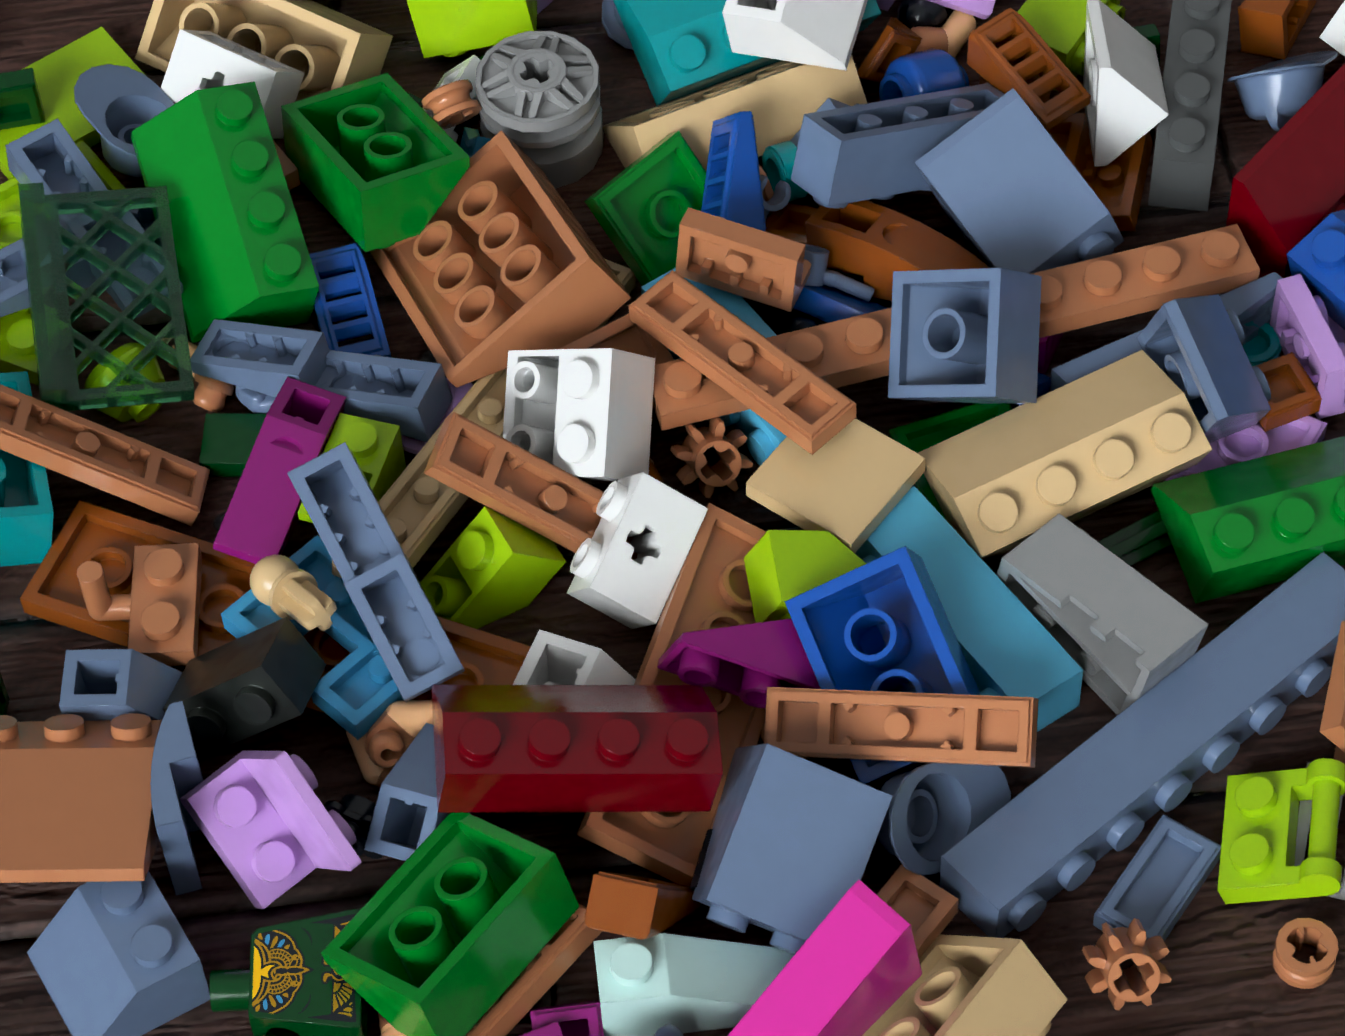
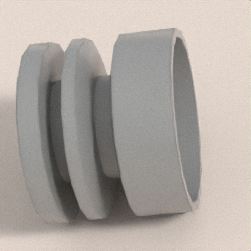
(546, 100)

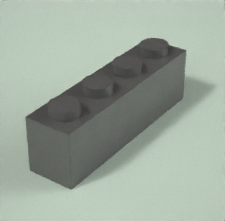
(1193, 96)

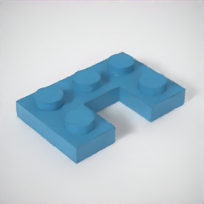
(361, 683)

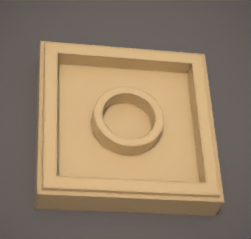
(841, 486)

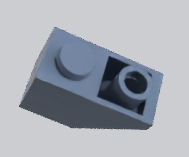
(115, 683)
(407, 801)

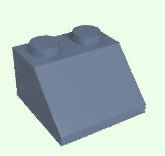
(965, 336)
(1204, 356)
(118, 960)

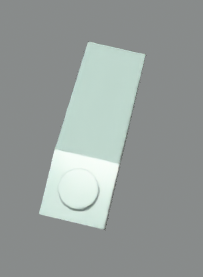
(680, 982)

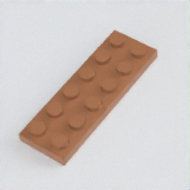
(706, 595)

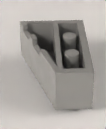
(1101, 611)

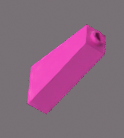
(841, 974)

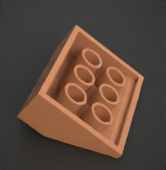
(500, 268)
(76, 799)

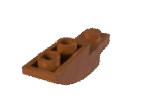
(871, 241)

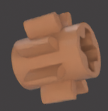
(726, 447)
(1132, 983)

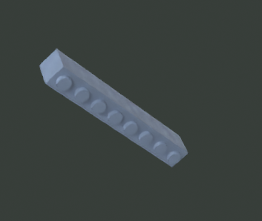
(1149, 754)

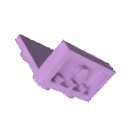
(1313, 338)
(269, 823)

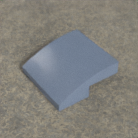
(173, 774)

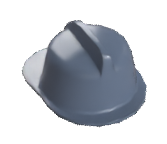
(1282, 86)
(116, 104)
(937, 809)

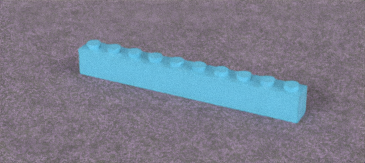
(996, 632)

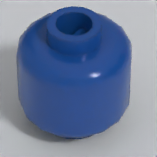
(922, 74)

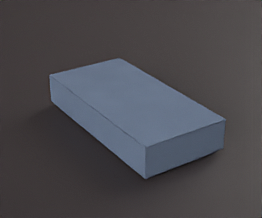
(1160, 879)

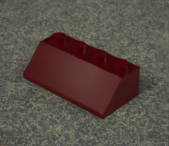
(1293, 179)
(575, 748)

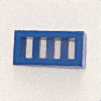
(733, 172)
(342, 273)

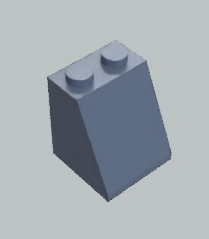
(1017, 192)
(786, 844)

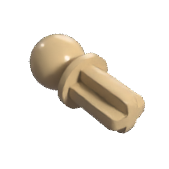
(291, 592)

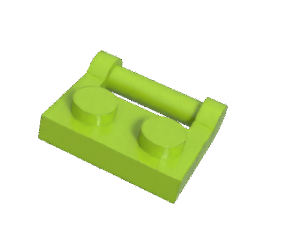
(1262, 834)

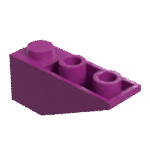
(265, 500)
(742, 659)

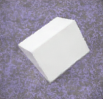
(1122, 82)

